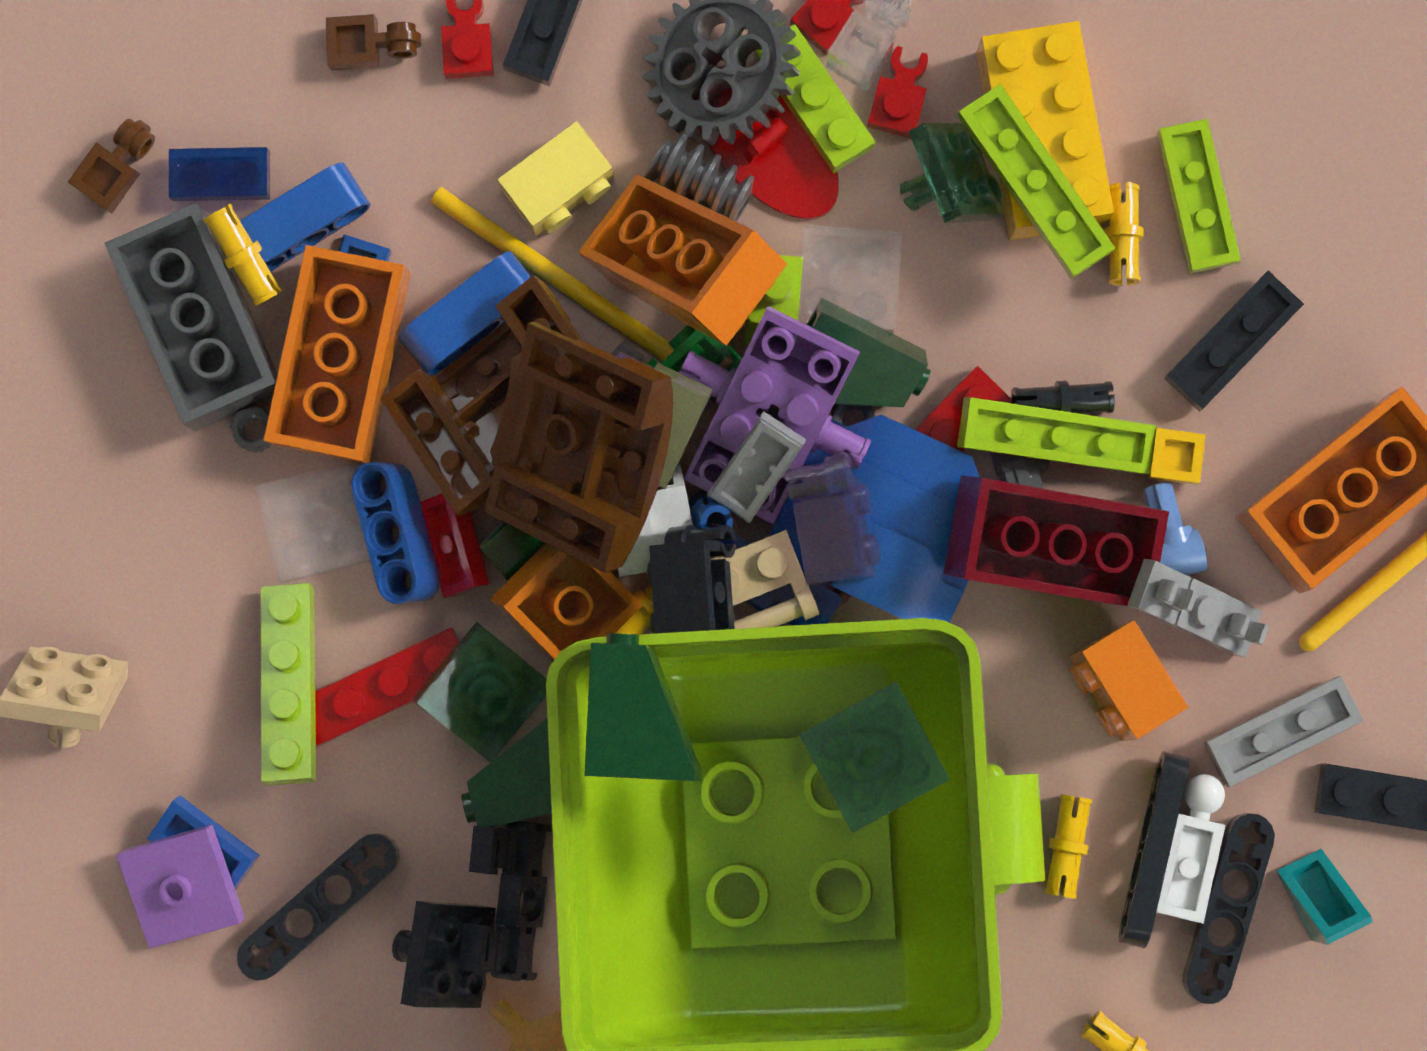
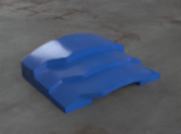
(912, 513)

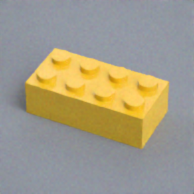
(1052, 89)

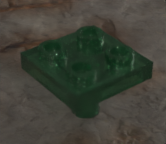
(952, 175)
(482, 691)
(874, 757)

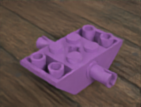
(781, 367)

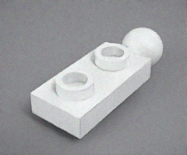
(1193, 852)

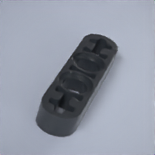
(1153, 850)
(321, 909)
(1237, 910)

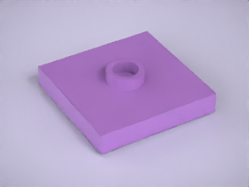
(180, 886)

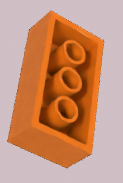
(683, 258)
(337, 355)
(1344, 493)

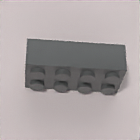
(193, 317)

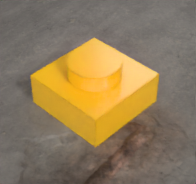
(1177, 456)

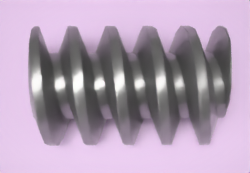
(700, 179)

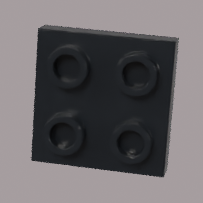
(434, 956)

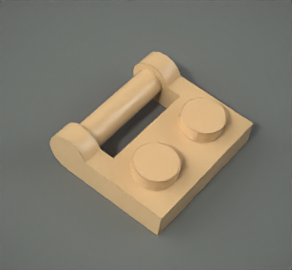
(766, 567)

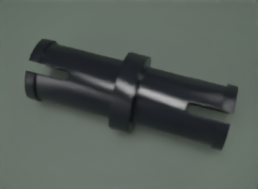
(1068, 398)

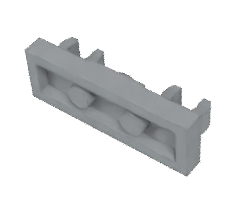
(1196, 609)

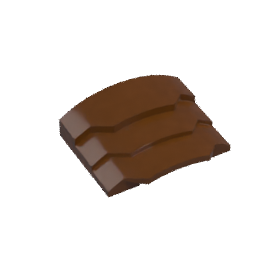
(458, 413)
(580, 447)

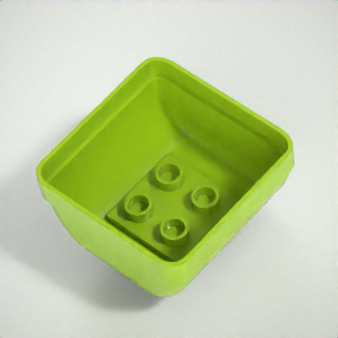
(743, 897)

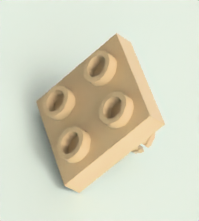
(64, 692)

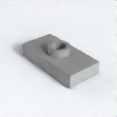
(756, 467)

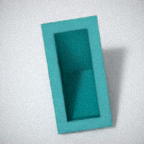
(1323, 898)

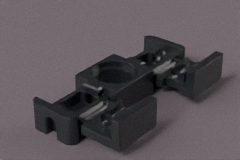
(519, 853)

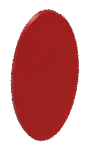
(784, 162)

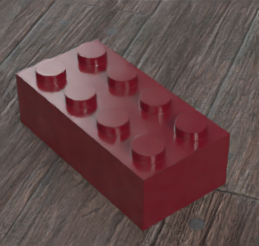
(1051, 540)

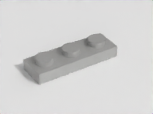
(1283, 731)

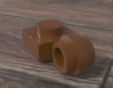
(355, 41)
(105, 174)

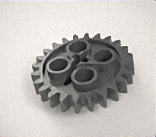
(753, 88)

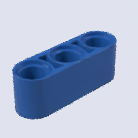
(306, 214)
(462, 315)
(377, 516)

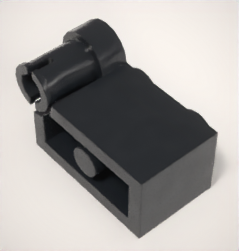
(687, 585)

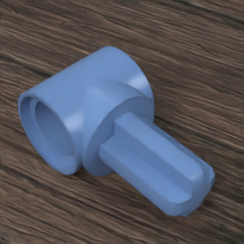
(1182, 544)

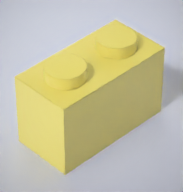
(557, 180)

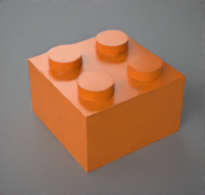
(563, 601)
(1126, 682)

